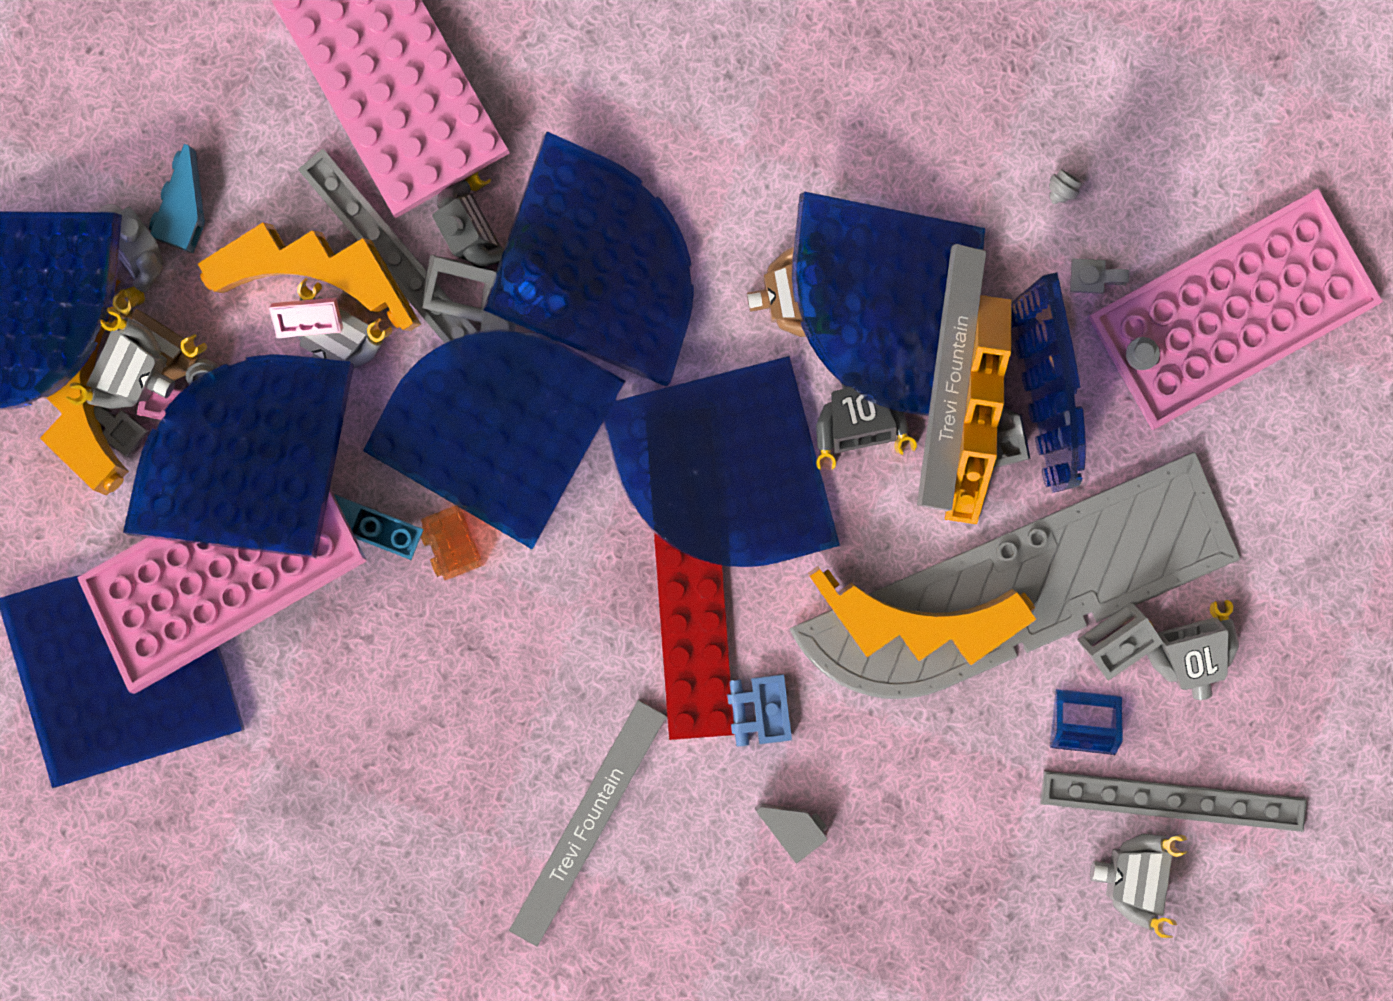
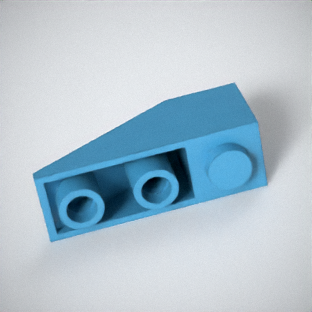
(181, 211)
(380, 529)

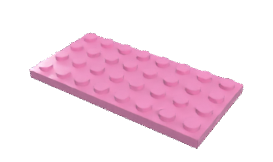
(395, 94)
(1237, 308)
(182, 599)

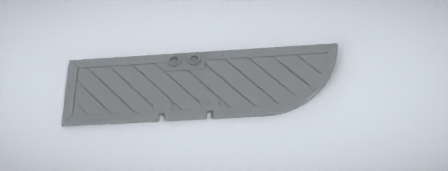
(1069, 564)

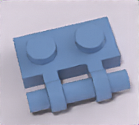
(770, 710)

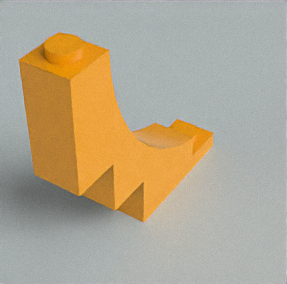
(355, 269)
(982, 408)
(79, 437)
(972, 630)

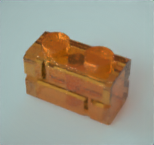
(451, 543)

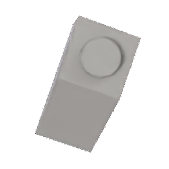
(794, 829)

